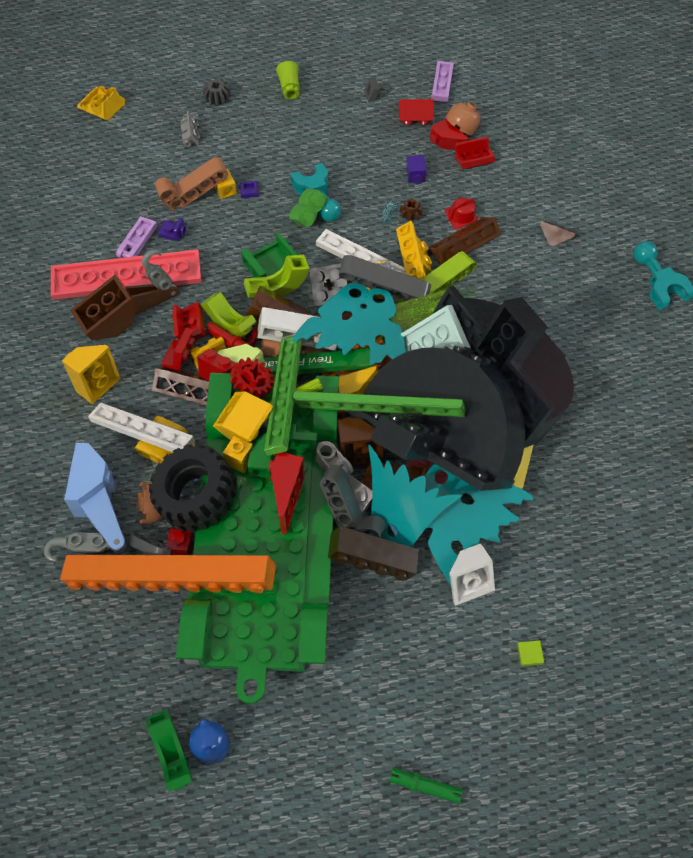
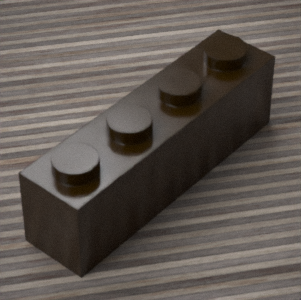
(373, 553)

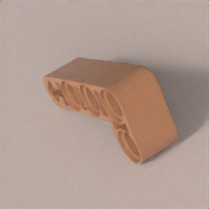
(192, 185)

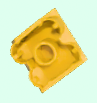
(102, 102)

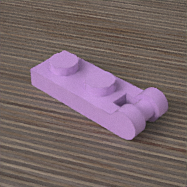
(136, 238)

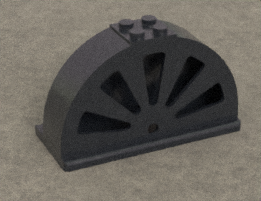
(522, 351)
(476, 448)

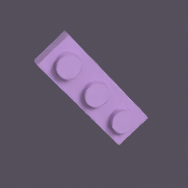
(442, 81)

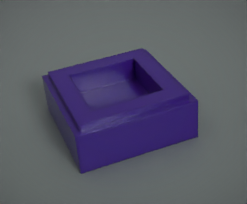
(249, 189)

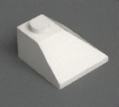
(471, 574)

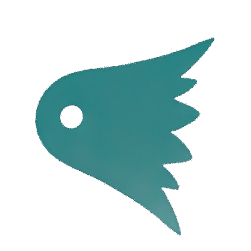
(404, 502)

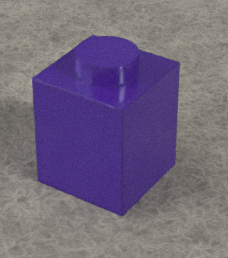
(416, 169)

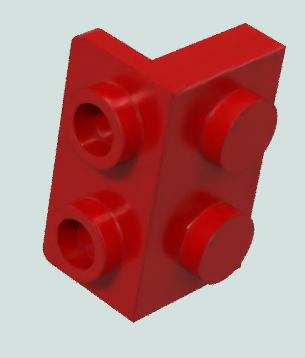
(474, 153)
(188, 317)
(179, 351)

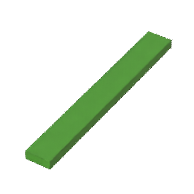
(282, 399)
(379, 403)

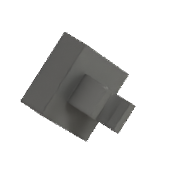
(373, 90)

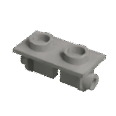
(189, 129)

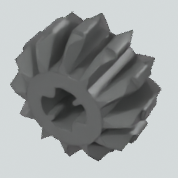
(216, 91)

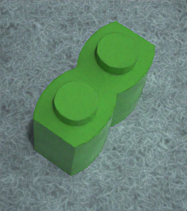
(306, 210)

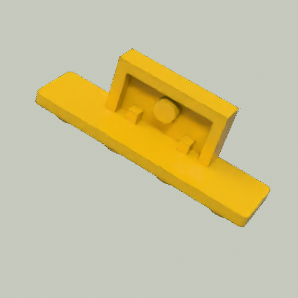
(413, 252)

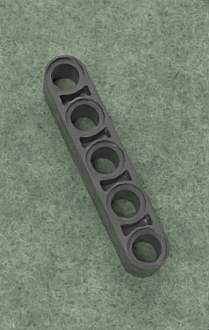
(381, 277)

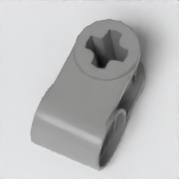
(335, 457)

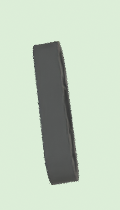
(148, 545)

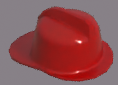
(461, 213)

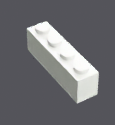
(280, 324)

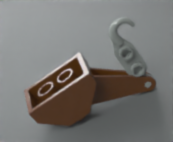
(113, 305)

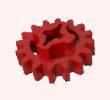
(252, 377)

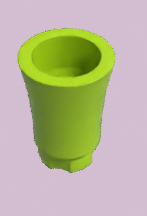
(289, 80)

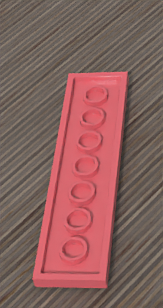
(85, 277)

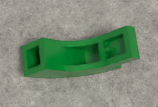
(258, 460)
(169, 750)

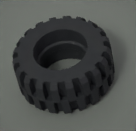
(177, 472)

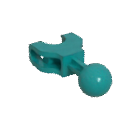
(319, 181)
(663, 280)

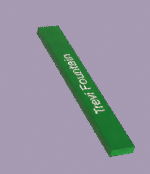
(328, 361)

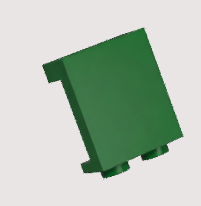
(269, 258)

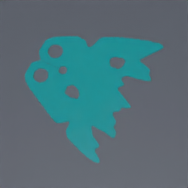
(358, 329)
(466, 521)

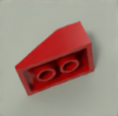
(287, 479)

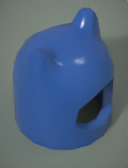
(209, 742)

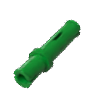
(425, 785)

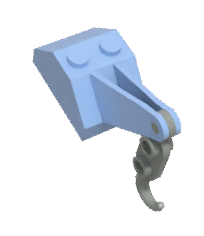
(89, 496)

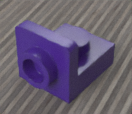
(172, 230)

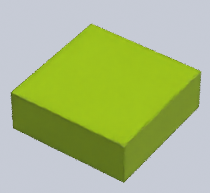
(530, 653)

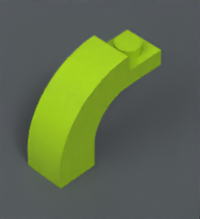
(282, 282)
(226, 317)

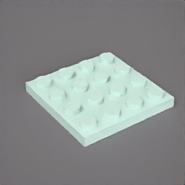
(436, 331)

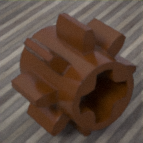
(411, 209)

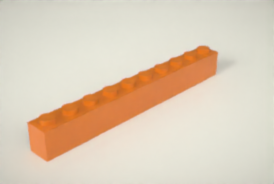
(169, 572)

